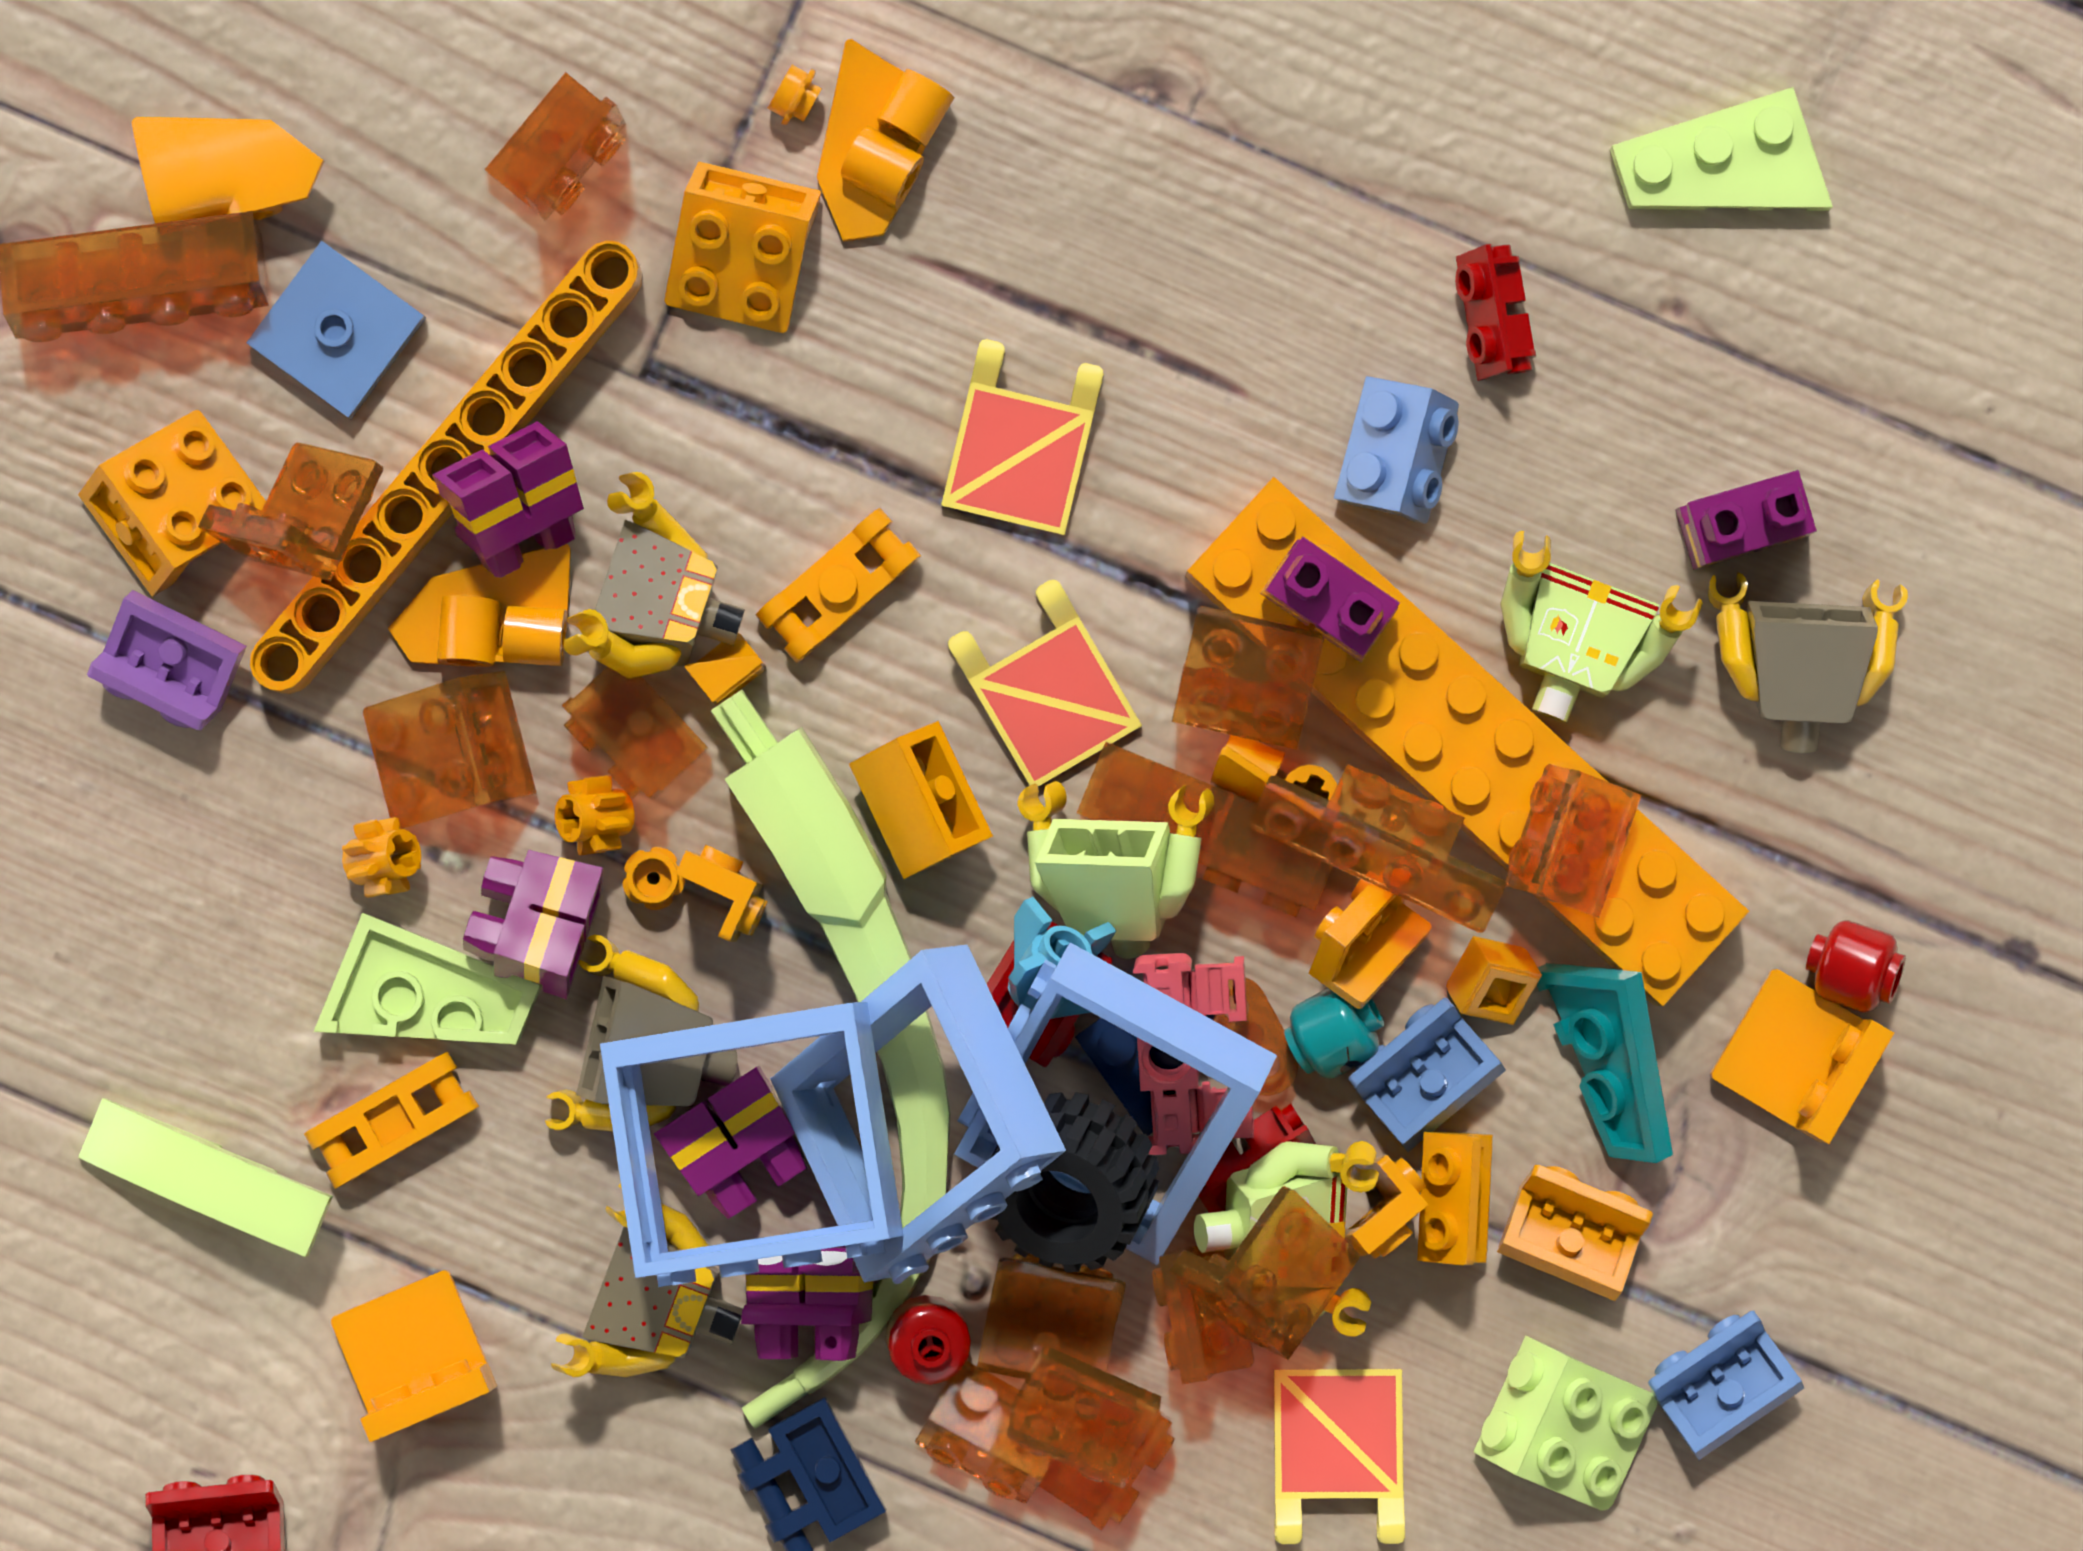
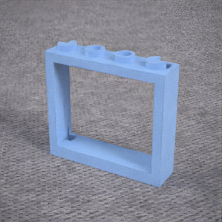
(1164, 1025)
(996, 1073)
(636, 1157)

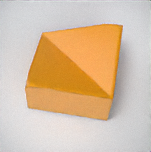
(726, 669)
(1493, 980)

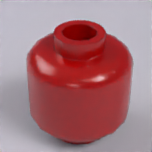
(1856, 966)
(921, 1319)

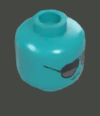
(1332, 1034)

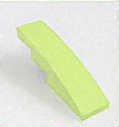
(205, 1177)

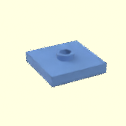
(336, 330)

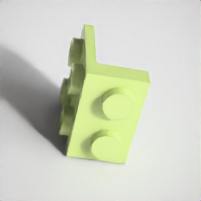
(1566, 1425)

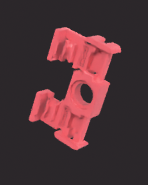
(1207, 992)

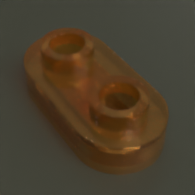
(1266, 1031)

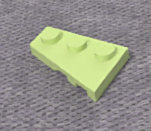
(1731, 158)
(422, 989)

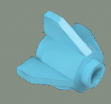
(1036, 943)

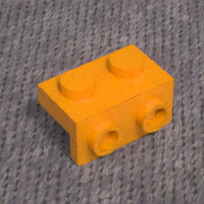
(721, 875)
(1366, 943)
(1458, 1197)
(1385, 1224)
(1574, 1230)

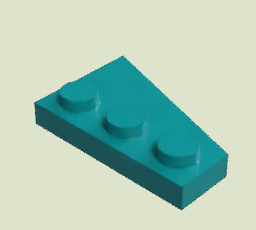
(1613, 1039)

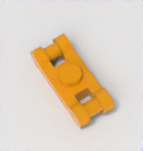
(838, 585)
(391, 1120)

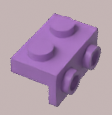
(167, 662)

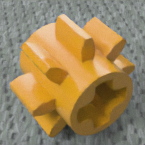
(594, 815)
(381, 857)

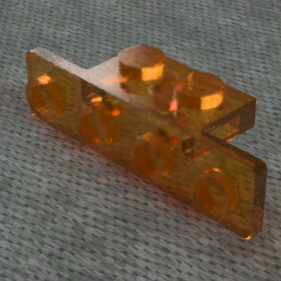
(1384, 840)

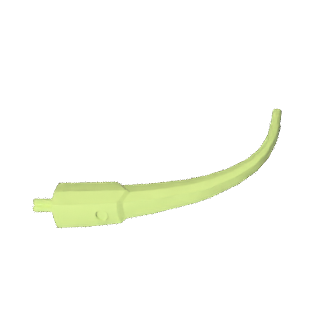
(844, 889)

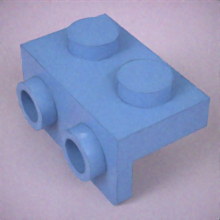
(1398, 449)
(1426, 1073)
(1724, 1383)

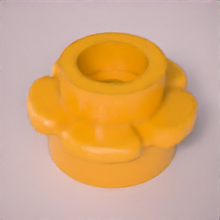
(795, 95)
(636, 882)

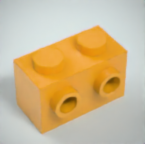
(920, 799)

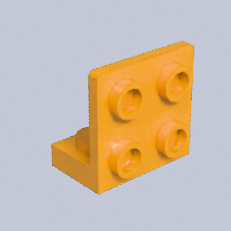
(740, 246)
(158, 493)
(1800, 1056)
(412, 1354)

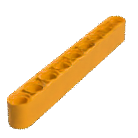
(453, 435)

